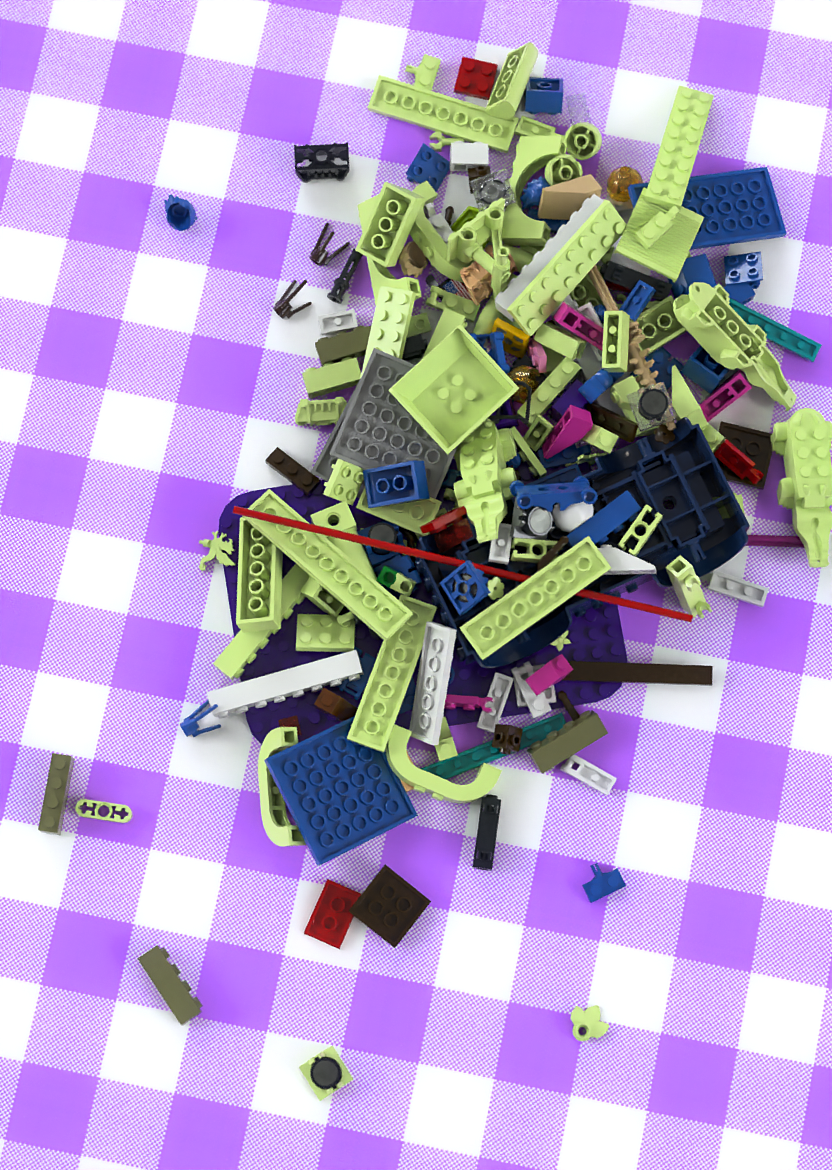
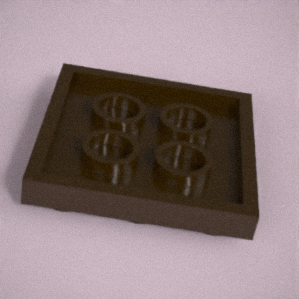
(754, 445)
(389, 906)

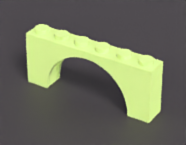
(531, 156)
(380, 274)

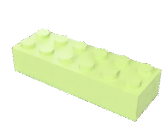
(258, 581)

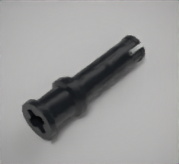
(340, 283)

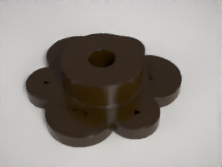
(663, 434)

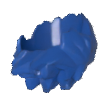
(533, 192)
(180, 213)

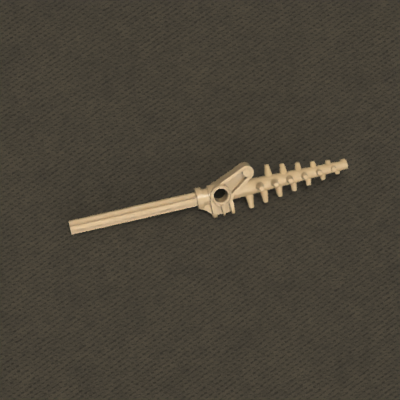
(636, 358)

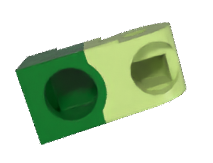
(396, 580)

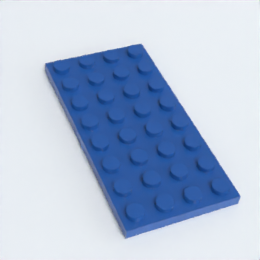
(734, 207)

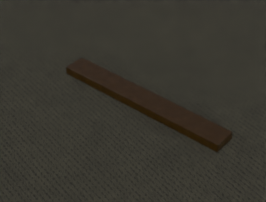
(640, 673)

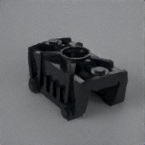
(321, 169)

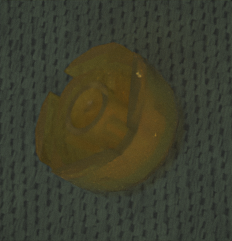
(620, 180)
(524, 374)

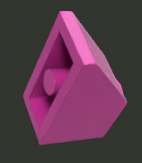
(549, 674)

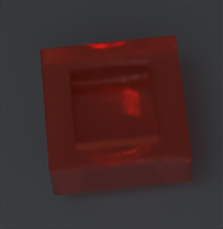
(290, 722)

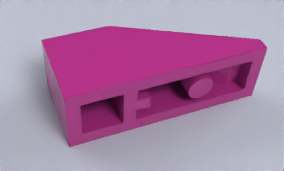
(580, 325)
(725, 394)
(569, 429)

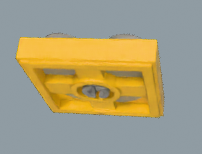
(515, 339)

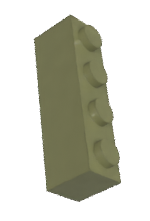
(343, 345)
(567, 741)
(56, 794)
(170, 985)

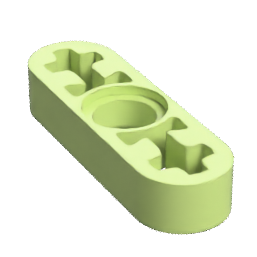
(117, 818)

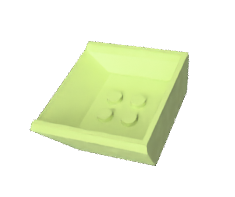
(453, 389)

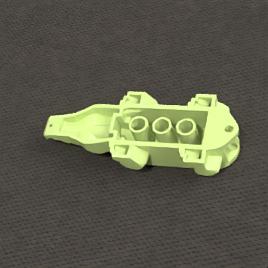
(730, 340)
(485, 477)
(808, 482)

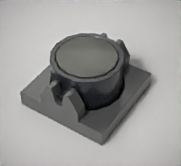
(531, 522)

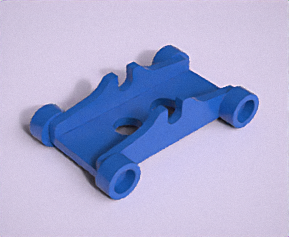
(548, 494)

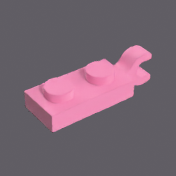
(537, 354)

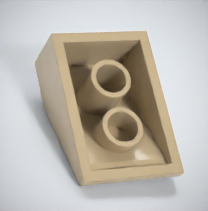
(567, 197)

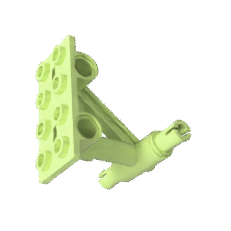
(467, 243)

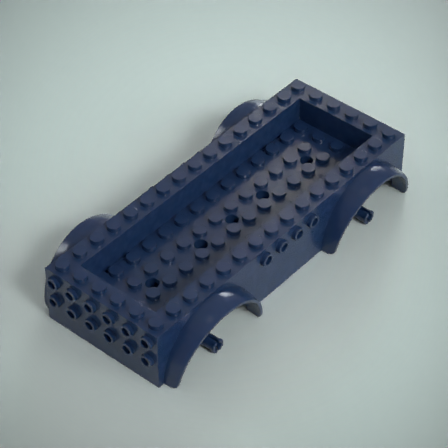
(652, 473)

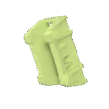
(319, 411)

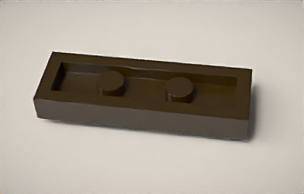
(613, 422)
(292, 471)

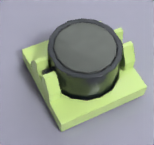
(324, 1073)

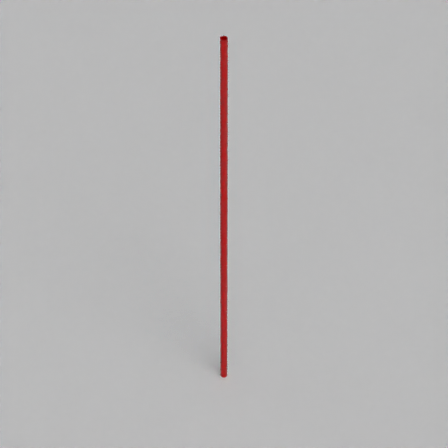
(451, 561)

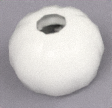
(572, 516)

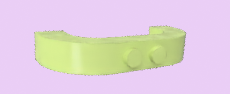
(430, 241)
(430, 783)
(271, 801)

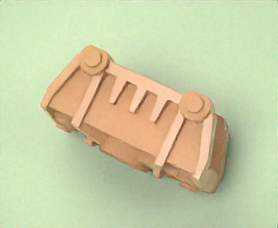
(479, 280)

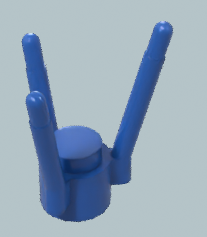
(191, 725)

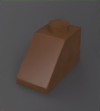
(335, 706)

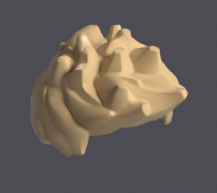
(412, 260)

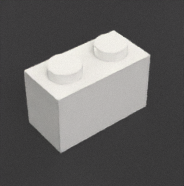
(468, 155)

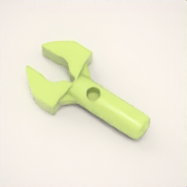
(442, 141)

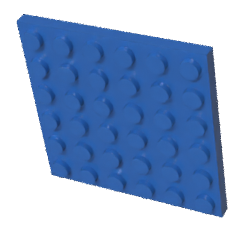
(339, 792)

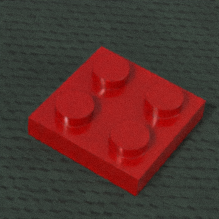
(475, 78)
(444, 520)

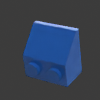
(544, 95)
(693, 270)

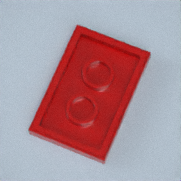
(331, 916)

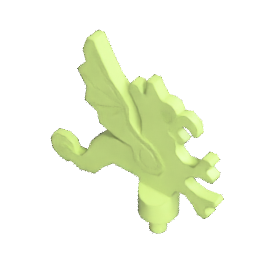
(587, 458)
(216, 547)

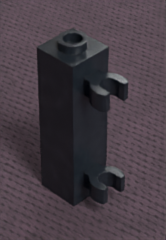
(628, 278)
(486, 832)

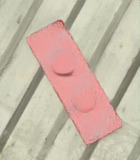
(453, 535)

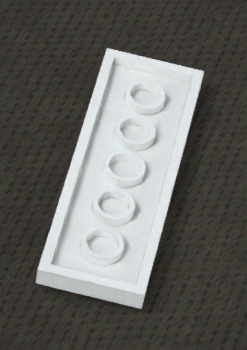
(432, 682)

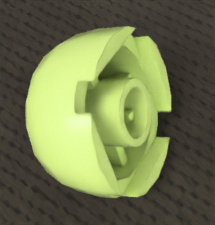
(583, 140)
(562, 169)

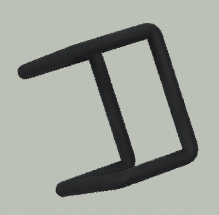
(495, 418)

